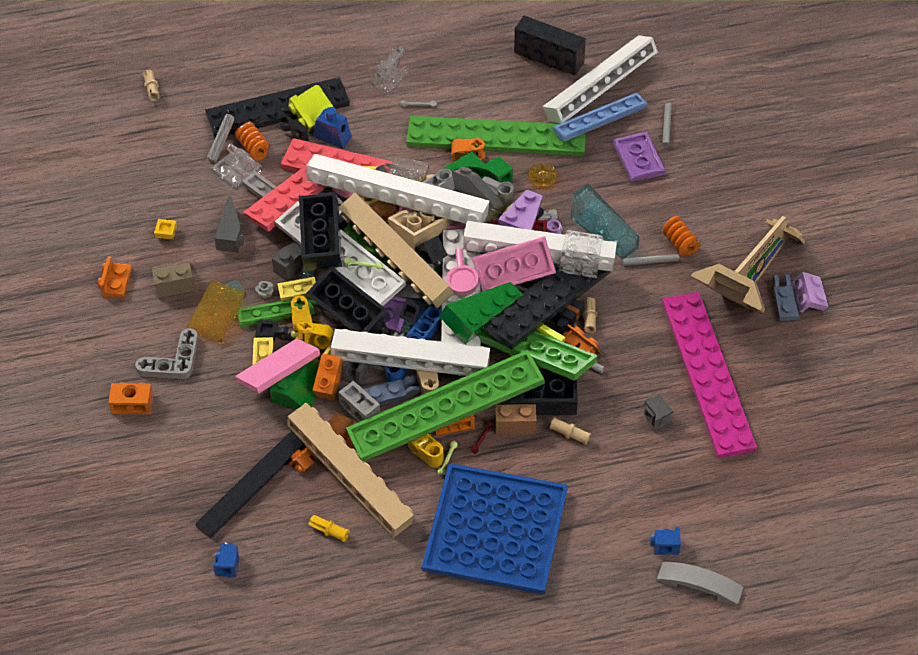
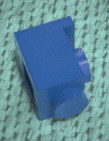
(666, 541)
(226, 560)

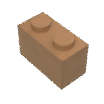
(515, 419)

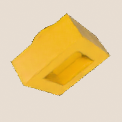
(165, 229)

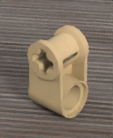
(427, 380)

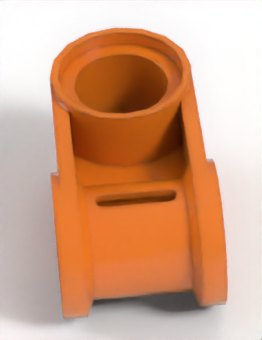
(464, 146)

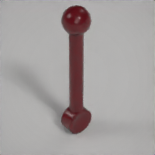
(475, 448)

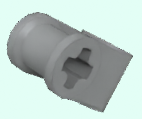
(442, 179)

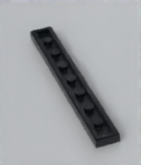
(249, 485)

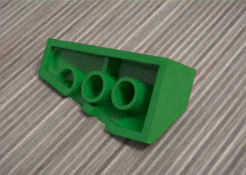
(296, 387)

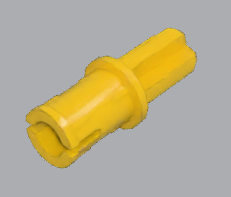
(329, 528)

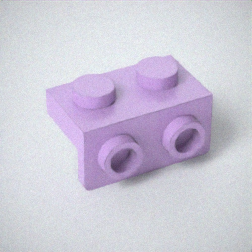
(809, 292)

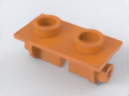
(576, 336)
(302, 459)

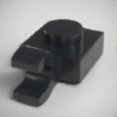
(297, 130)
(271, 329)

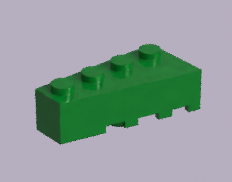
(471, 313)

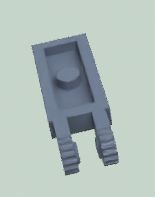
(785, 299)
(394, 391)

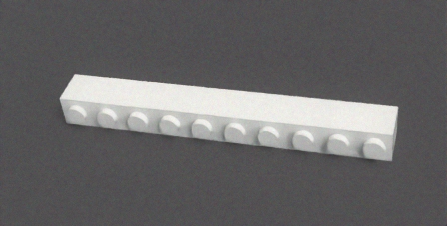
(396, 190)

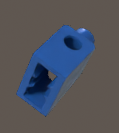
(332, 128)

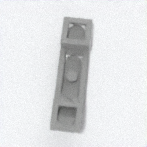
(702, 580)

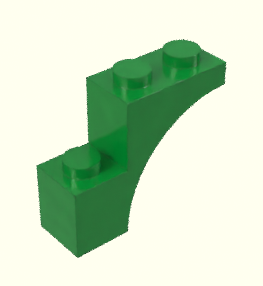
(495, 168)

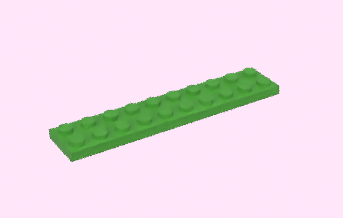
(496, 134)
(445, 405)

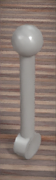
(432, 104)

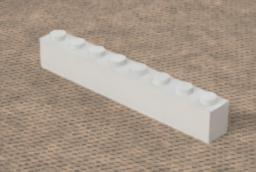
(600, 79)
(491, 237)
(409, 352)

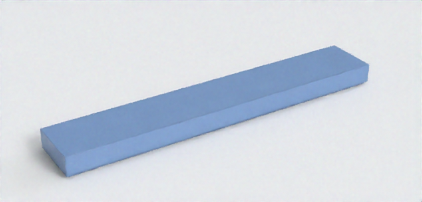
(599, 117)

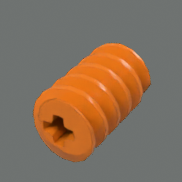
(252, 141)
(681, 237)

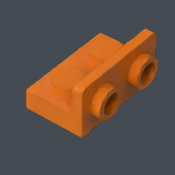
(114, 279)

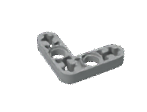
(176, 364)

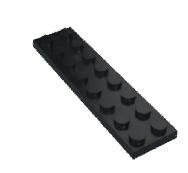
(273, 107)
(539, 306)

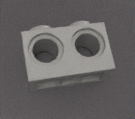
(358, 402)

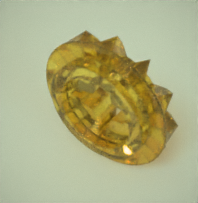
(536, 177)

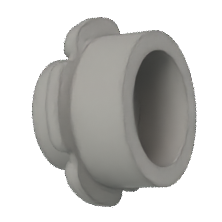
(264, 293)

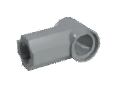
(503, 190)

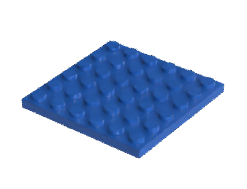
(495, 528)

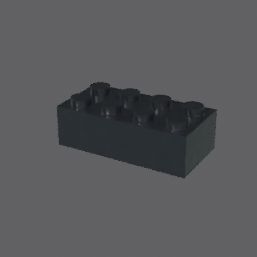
(549, 45)
(320, 231)
(347, 303)
(554, 397)

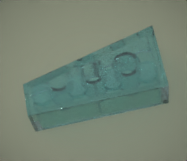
(599, 218)

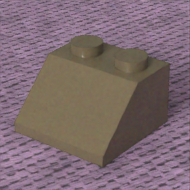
(173, 278)

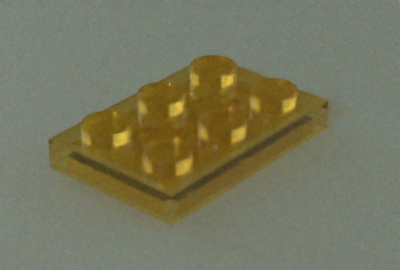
(217, 311)

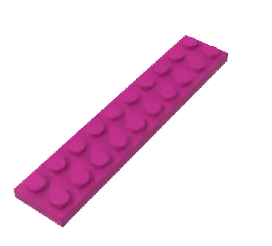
(709, 375)

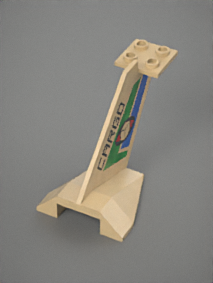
(741, 284)

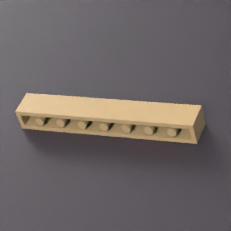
(396, 250)
(350, 470)

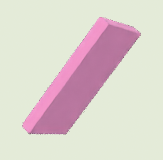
(514, 264)
(277, 365)

